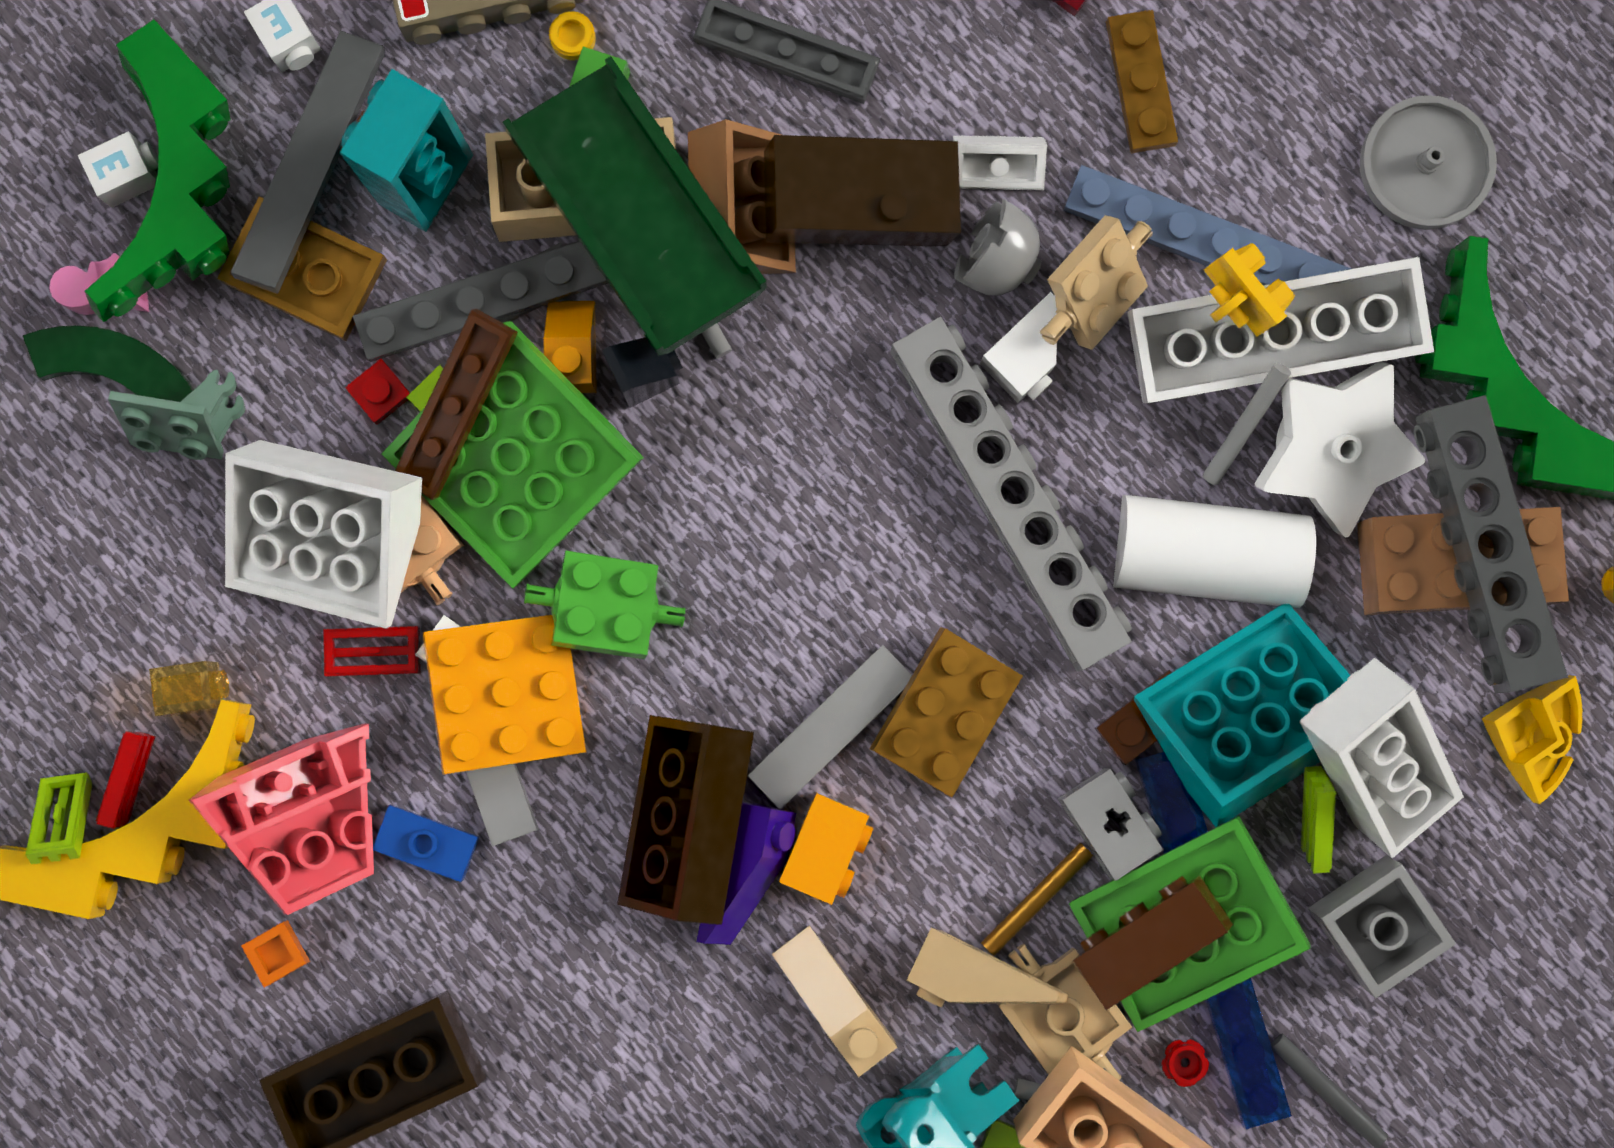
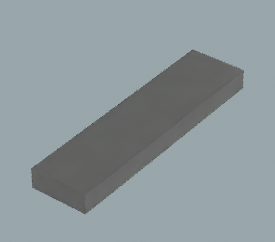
(786, 50)

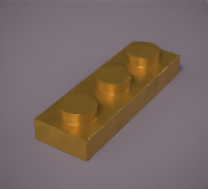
(1141, 81)

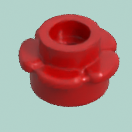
(1197, 1065)

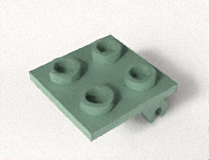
(186, 427)

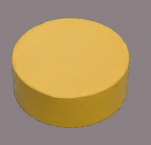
(570, 34)

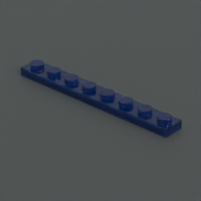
(1235, 1010)

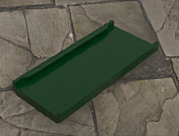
(637, 208)

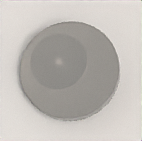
(1428, 162)

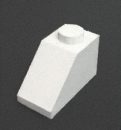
(1022, 356)

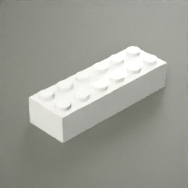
(1329, 326)

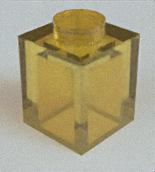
(188, 688)

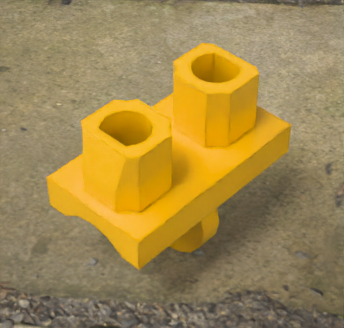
(1243, 295)

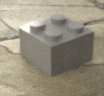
(1381, 926)

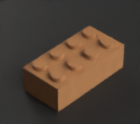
(1412, 567)

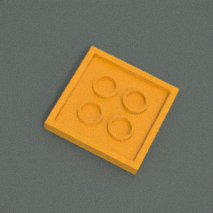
(502, 694)

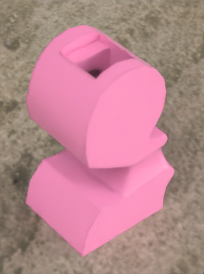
(70, 282)

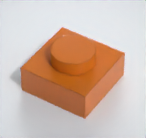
(275, 953)

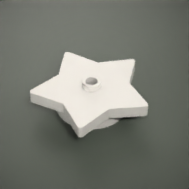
(1339, 445)

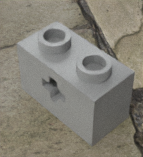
(1114, 850)

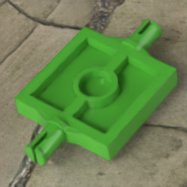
(604, 605)

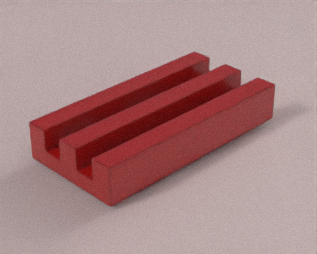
(331, 652)
(125, 779)

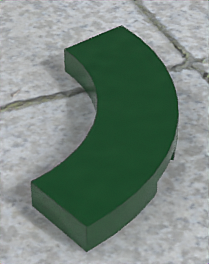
(106, 354)

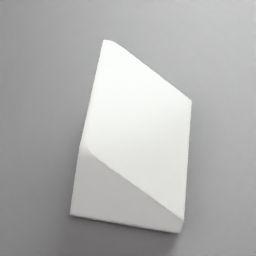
(1001, 162)

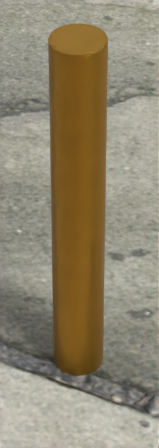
(1037, 899)

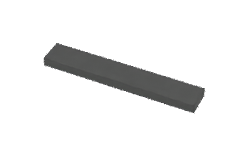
(308, 162)

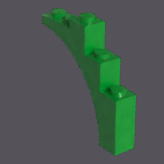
(189, 175)
(1472, 351)

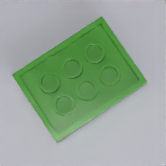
(1239, 879)

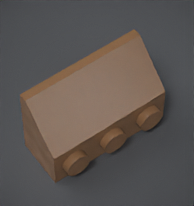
(730, 169)

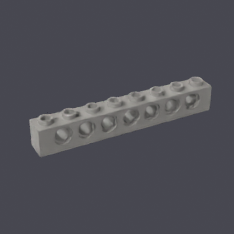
(945, 344)

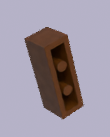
(1151, 940)

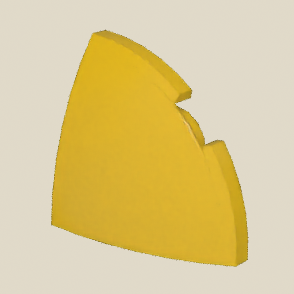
(1536, 733)

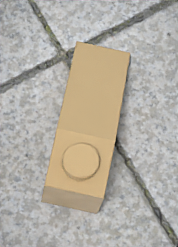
(967, 975)
(835, 1001)

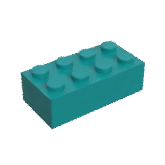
(406, 149)

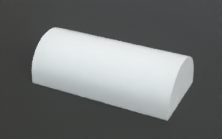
(1214, 551)

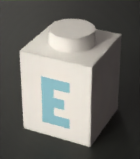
(283, 33)
(120, 168)

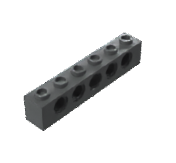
(1512, 561)

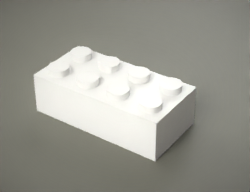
(1382, 757)

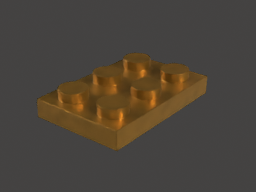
(325, 281)
(946, 712)

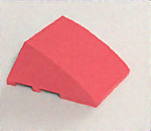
(298, 817)

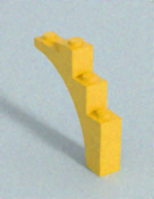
(140, 850)

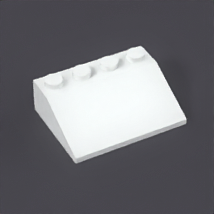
(319, 530)

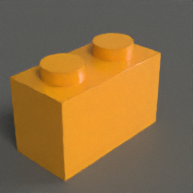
(825, 849)

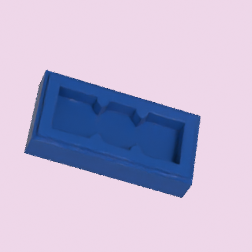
(425, 843)

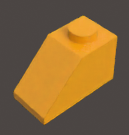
(572, 342)

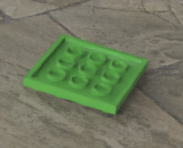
(528, 465)

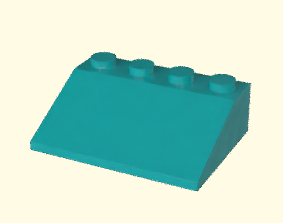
(1238, 710)

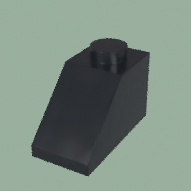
(640, 370)

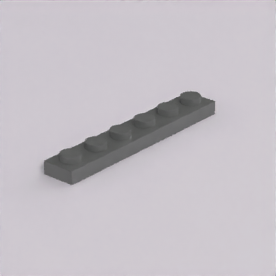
(494, 292)

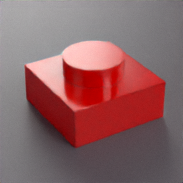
(378, 391)

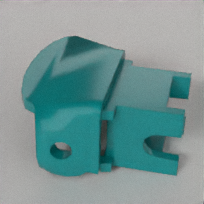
(942, 1103)

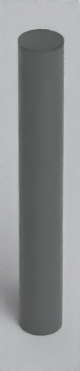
(1329, 1091)

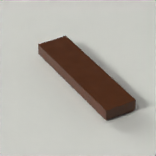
(456, 401)

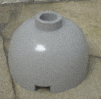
(1002, 251)

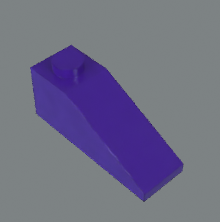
(758, 857)

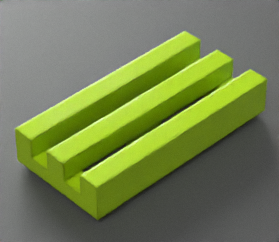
(1318, 819)
(73, 841)

